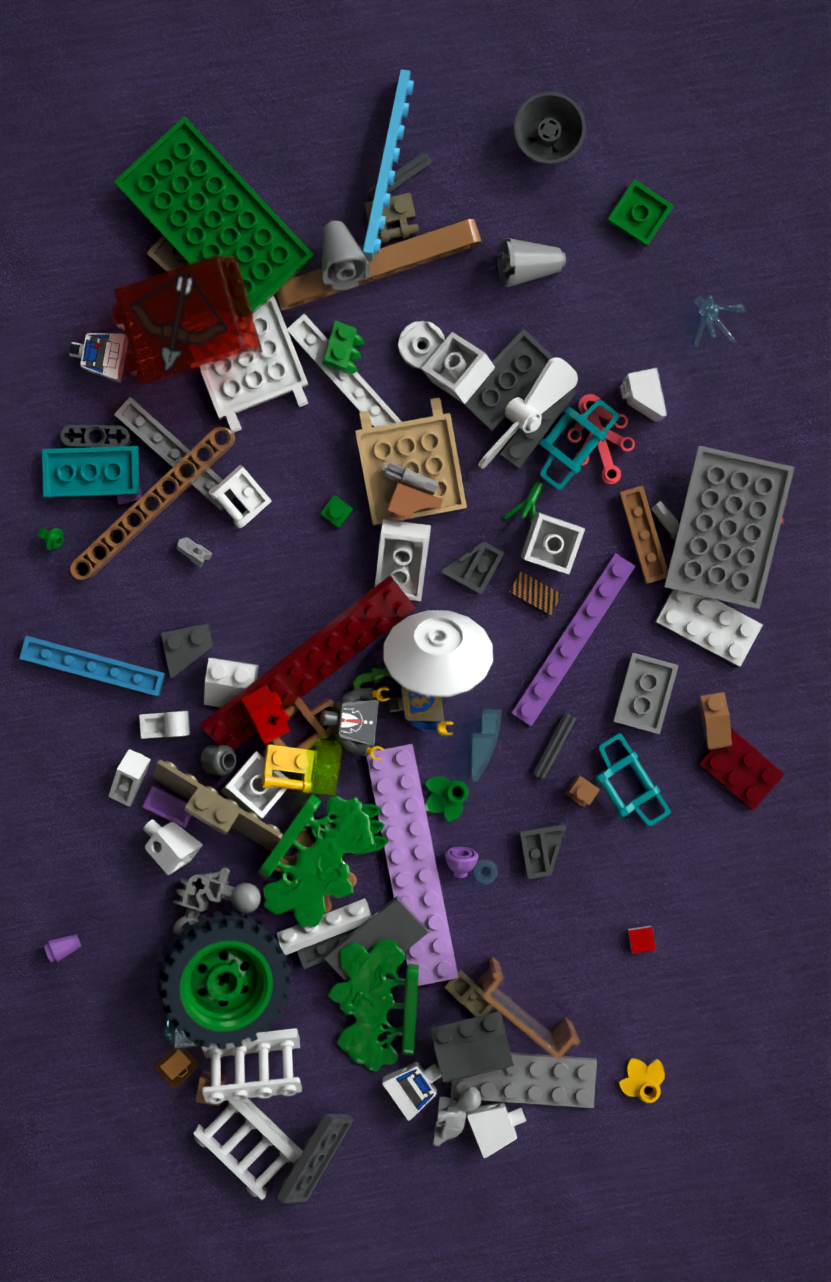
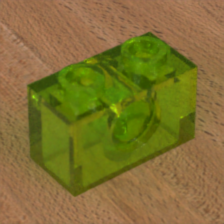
(326, 767)

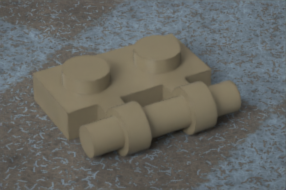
(399, 210)

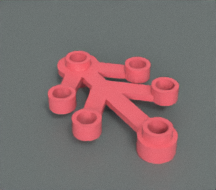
(611, 436)

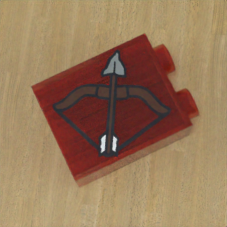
(186, 320)

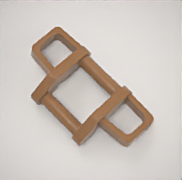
(321, 733)

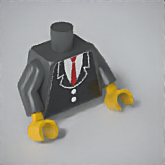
(355, 720)

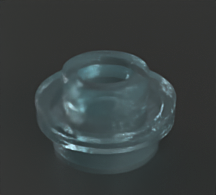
(486, 878)

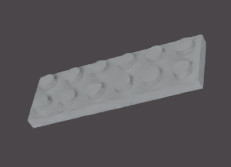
(536, 1081)

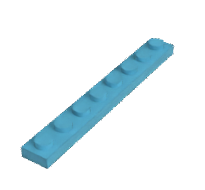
(390, 155)

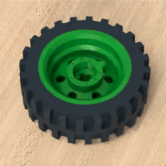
(245, 1012)

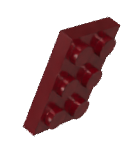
(742, 770)

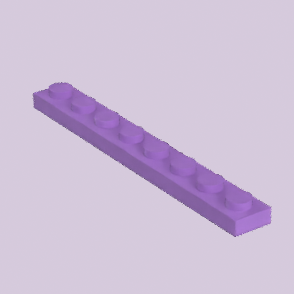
(573, 639)

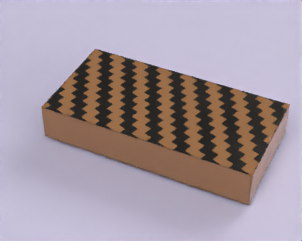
(535, 593)

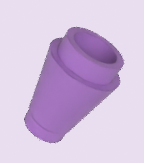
(61, 947)

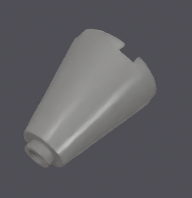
(342, 258)
(527, 261)

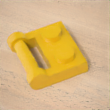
(288, 760)

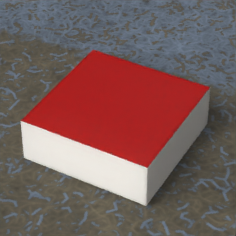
(641, 939)

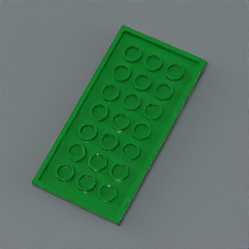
(212, 211)

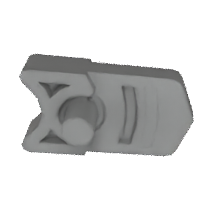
(193, 551)

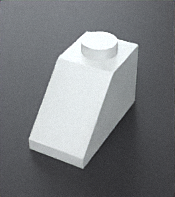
(129, 777)

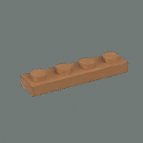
(644, 534)

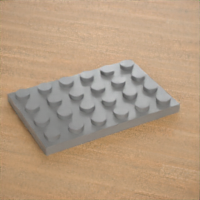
(729, 527)

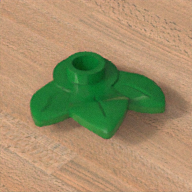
(442, 798)

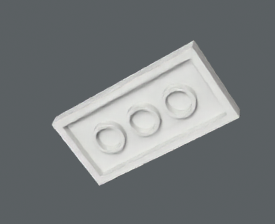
(710, 625)

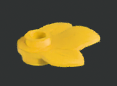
(641, 1077)

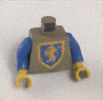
(421, 711)

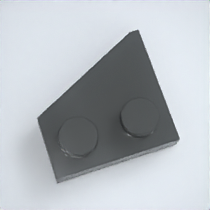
(475, 567)
(186, 646)
(540, 849)

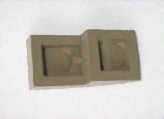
(469, 994)

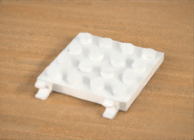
(259, 376)

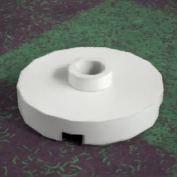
(417, 333)

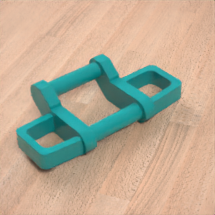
(597, 436)
(651, 789)

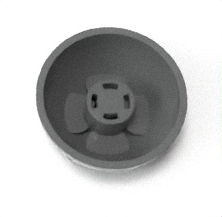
(544, 116)

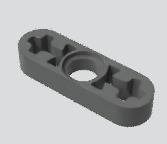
(77, 442)

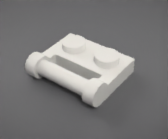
(246, 491)

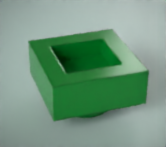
(336, 511)

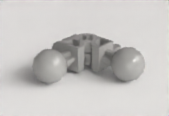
(243, 897)

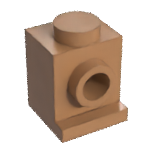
(582, 791)

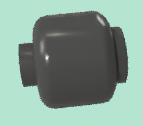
(218, 759)

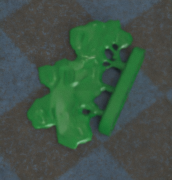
(318, 867)
(370, 998)

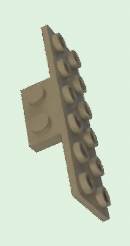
(213, 809)

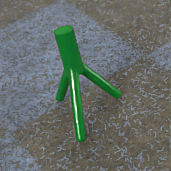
(529, 503)

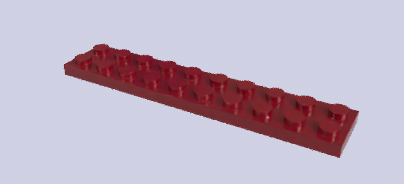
(314, 659)

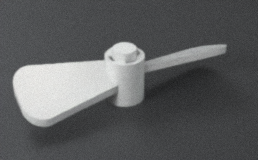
(550, 386)

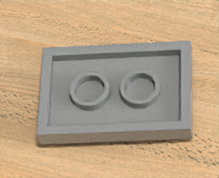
(645, 693)

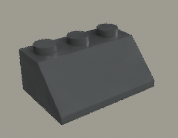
(471, 1047)

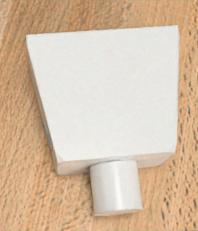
(170, 845)
(494, 1126)

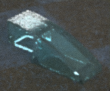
(485, 741)

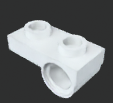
(164, 724)

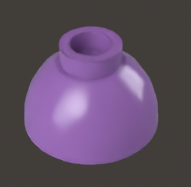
(461, 860)

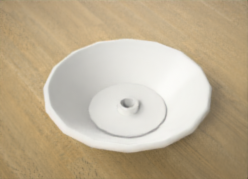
(438, 653)

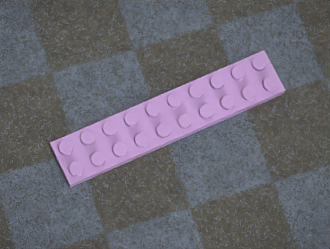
(412, 858)

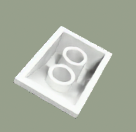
(403, 555)

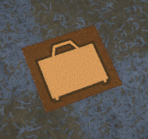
(176, 1066)

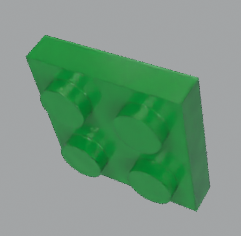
(640, 213)

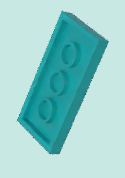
(90, 471)

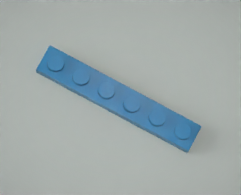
(92, 665)

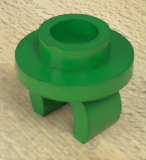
(52, 538)

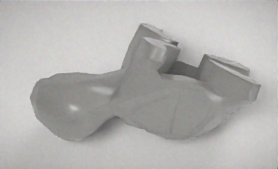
(453, 1114)

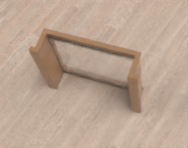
(556, 1042)

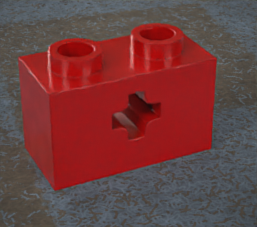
(266, 714)

